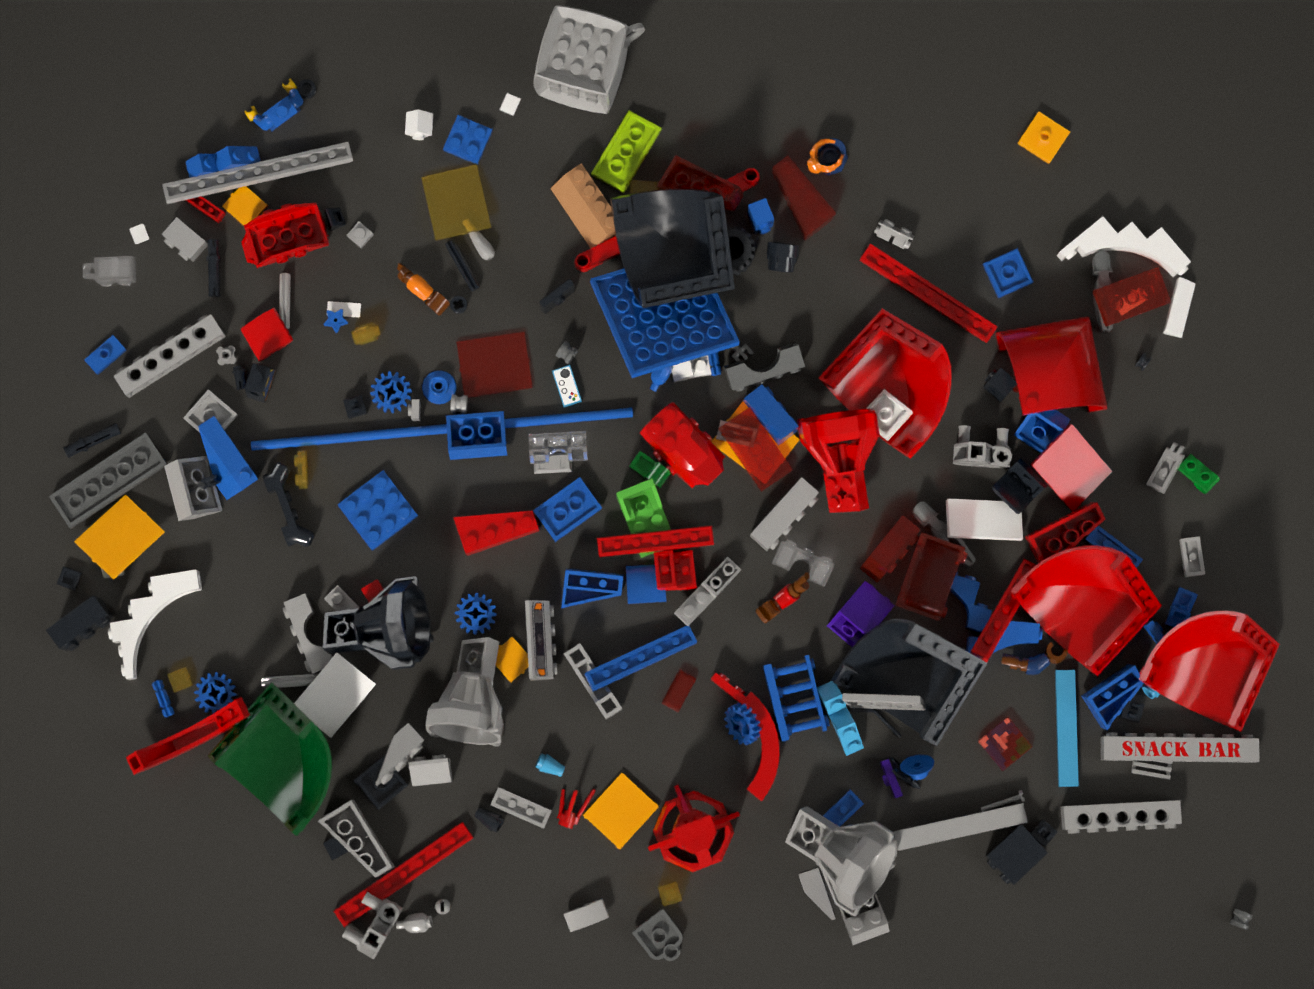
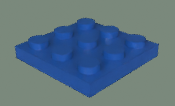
(377, 510)

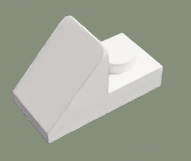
(691, 369)

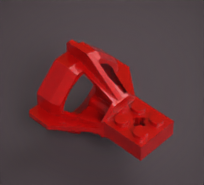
(842, 462)
(693, 830)

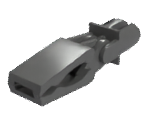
(1102, 270)
(927, 517)

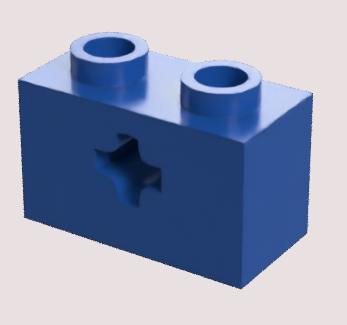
(760, 216)

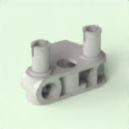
(987, 453)
(380, 926)

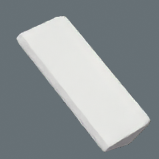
(1179, 307)

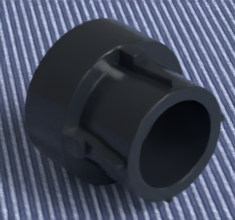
(782, 256)

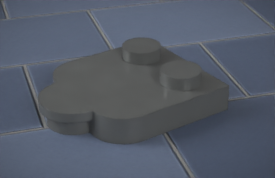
(659, 936)

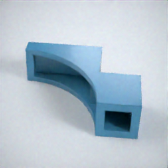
(840, 717)

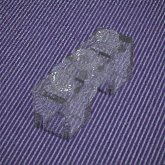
(545, 444)
(819, 567)

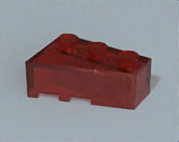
(890, 549)

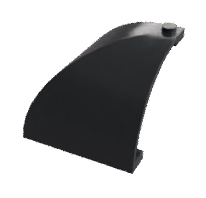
(673, 244)
(912, 662)

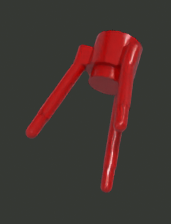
(568, 818)

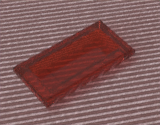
(679, 691)

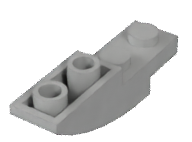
(707, 591)

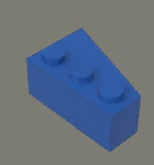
(771, 414)
(589, 586)
(1112, 695)

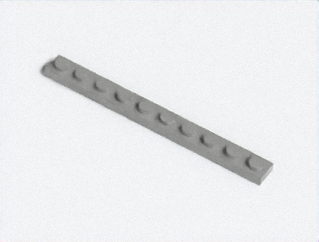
(257, 172)

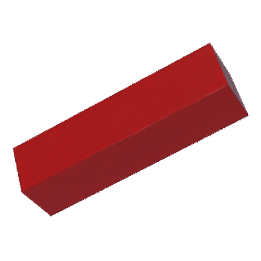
(207, 208)

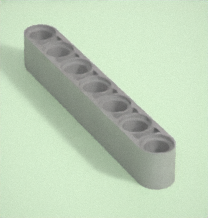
(960, 826)

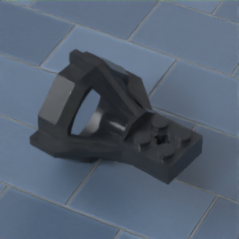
(380, 626)

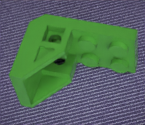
(642, 509)

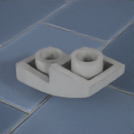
(586, 915)

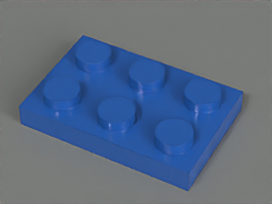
(567, 509)

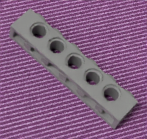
(180, 356)
(1171, 811)

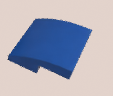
(643, 585)

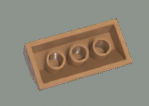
(585, 206)

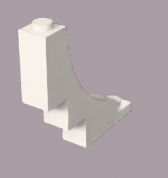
(1103, 237)

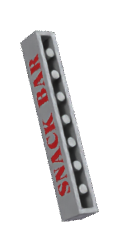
(1179, 748)

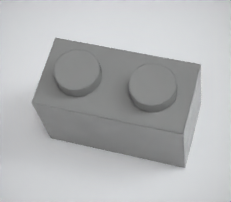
(184, 239)

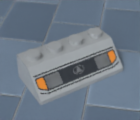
(540, 640)

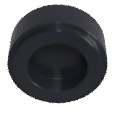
(307, 89)

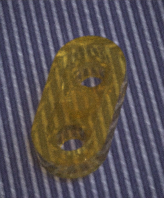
(301, 478)

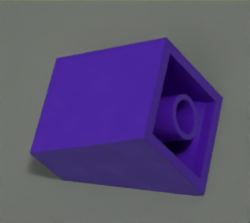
(860, 614)

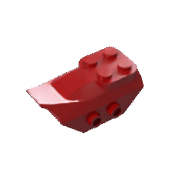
(284, 234)
(683, 446)

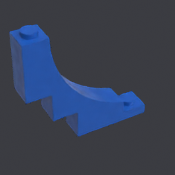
(1015, 634)

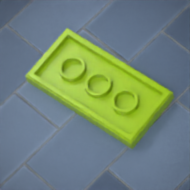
(626, 151)

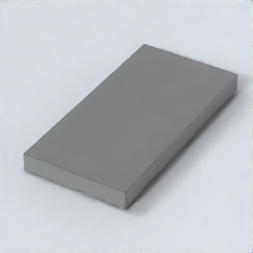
(895, 702)

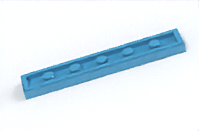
(1066, 728)

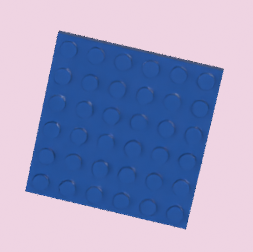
(665, 332)

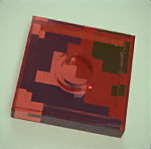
(1005, 744)

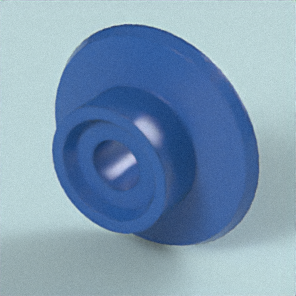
(442, 395)
(917, 766)

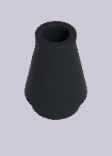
(490, 819)

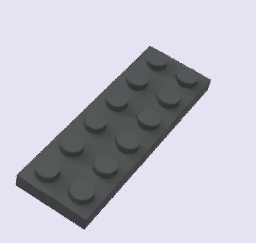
(108, 480)

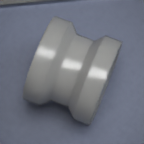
(459, 404)

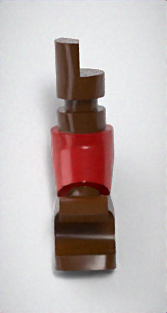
(783, 598)

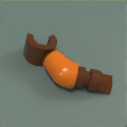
(423, 290)

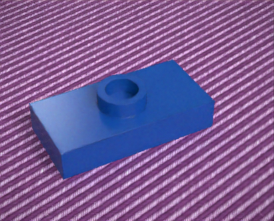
(105, 355)

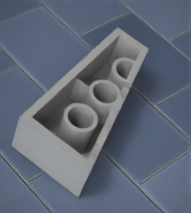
(356, 835)

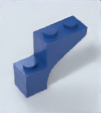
(222, 160)
(966, 590)

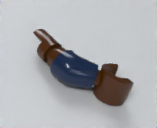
(1035, 664)

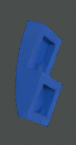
(1181, 607)

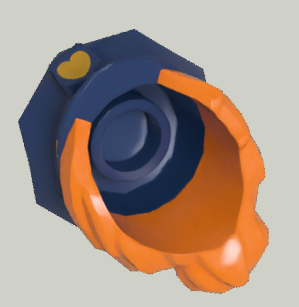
(827, 157)

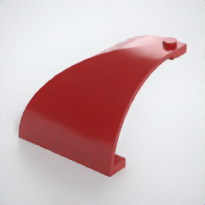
(902, 362)
(1055, 365)
(1088, 602)
(1212, 665)

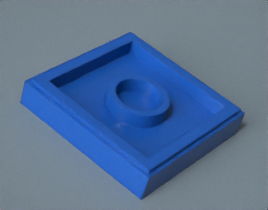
(1008, 273)

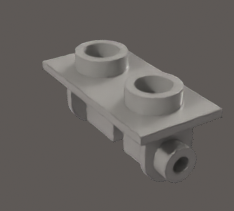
(901, 235)

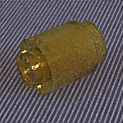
(366, 334)

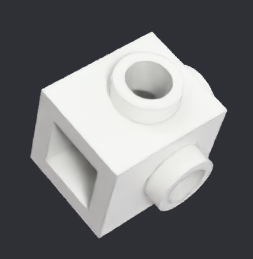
(418, 124)

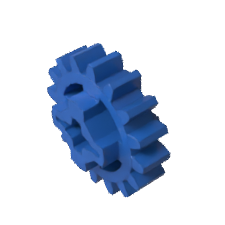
(399, 395)
(475, 605)
(218, 702)
(742, 724)

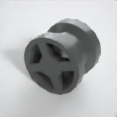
(567, 352)
(1241, 919)

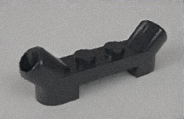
(292, 532)

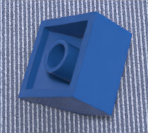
(1041, 428)

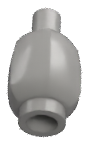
(415, 923)

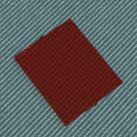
(494, 364)

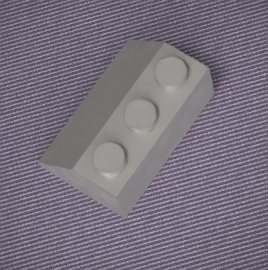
(187, 489)

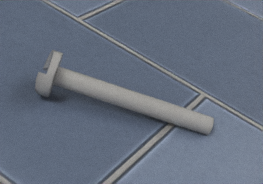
(1003, 802)

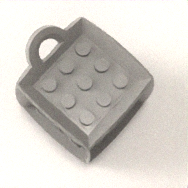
(583, 58)

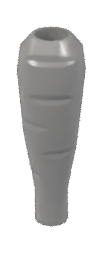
(481, 244)

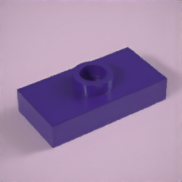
(890, 779)

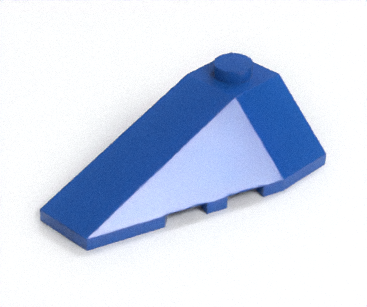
(225, 459)

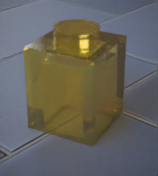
(670, 893)

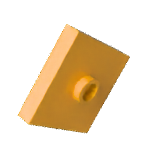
(1043, 137)

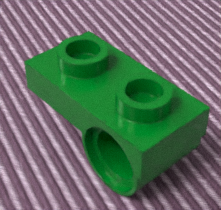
(650, 469)
(1198, 473)

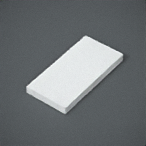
(982, 520)

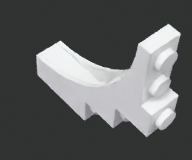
(143, 610)

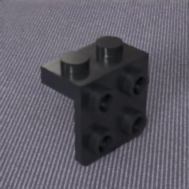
(1019, 486)

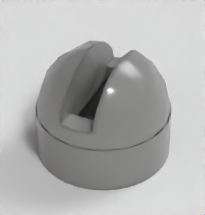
(447, 906)

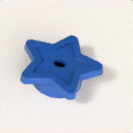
(340, 320)

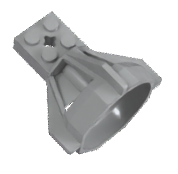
(469, 704)
(850, 868)

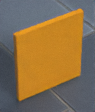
(620, 810)

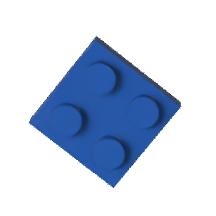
(467, 139)

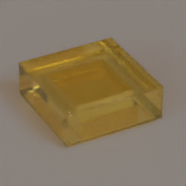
(180, 679)

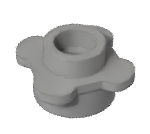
(226, 360)

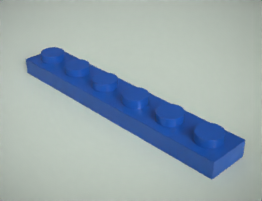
(640, 658)

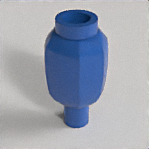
(660, 377)

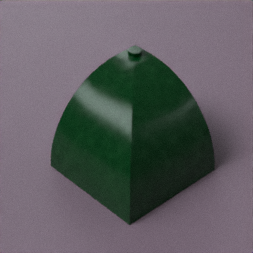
(278, 758)

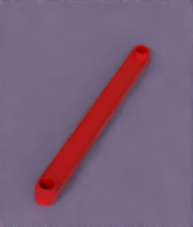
(609, 248)

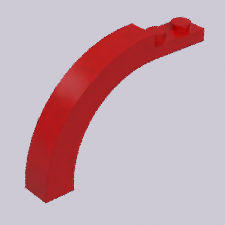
(188, 738)
(769, 738)

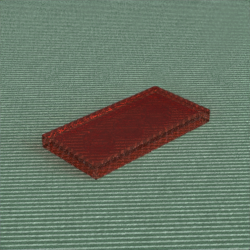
(1131, 296)
(755, 449)

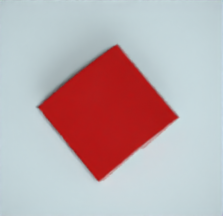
(266, 334)
(675, 570)

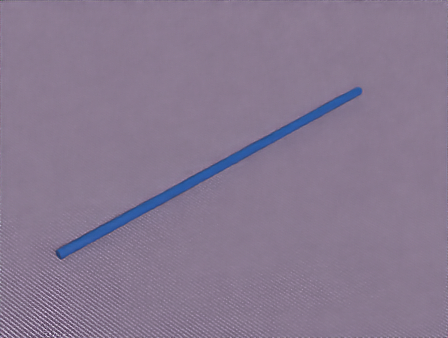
(435, 429)

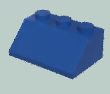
(476, 435)

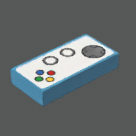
(566, 386)

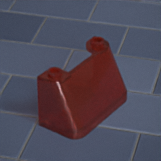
(930, 576)

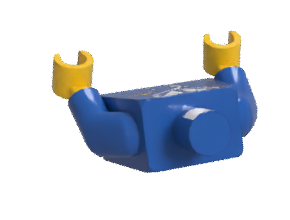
(279, 112)

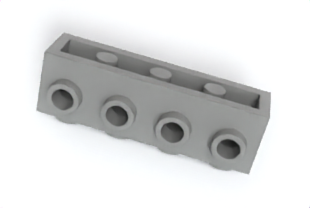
(784, 514)

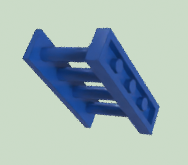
(776, 693)

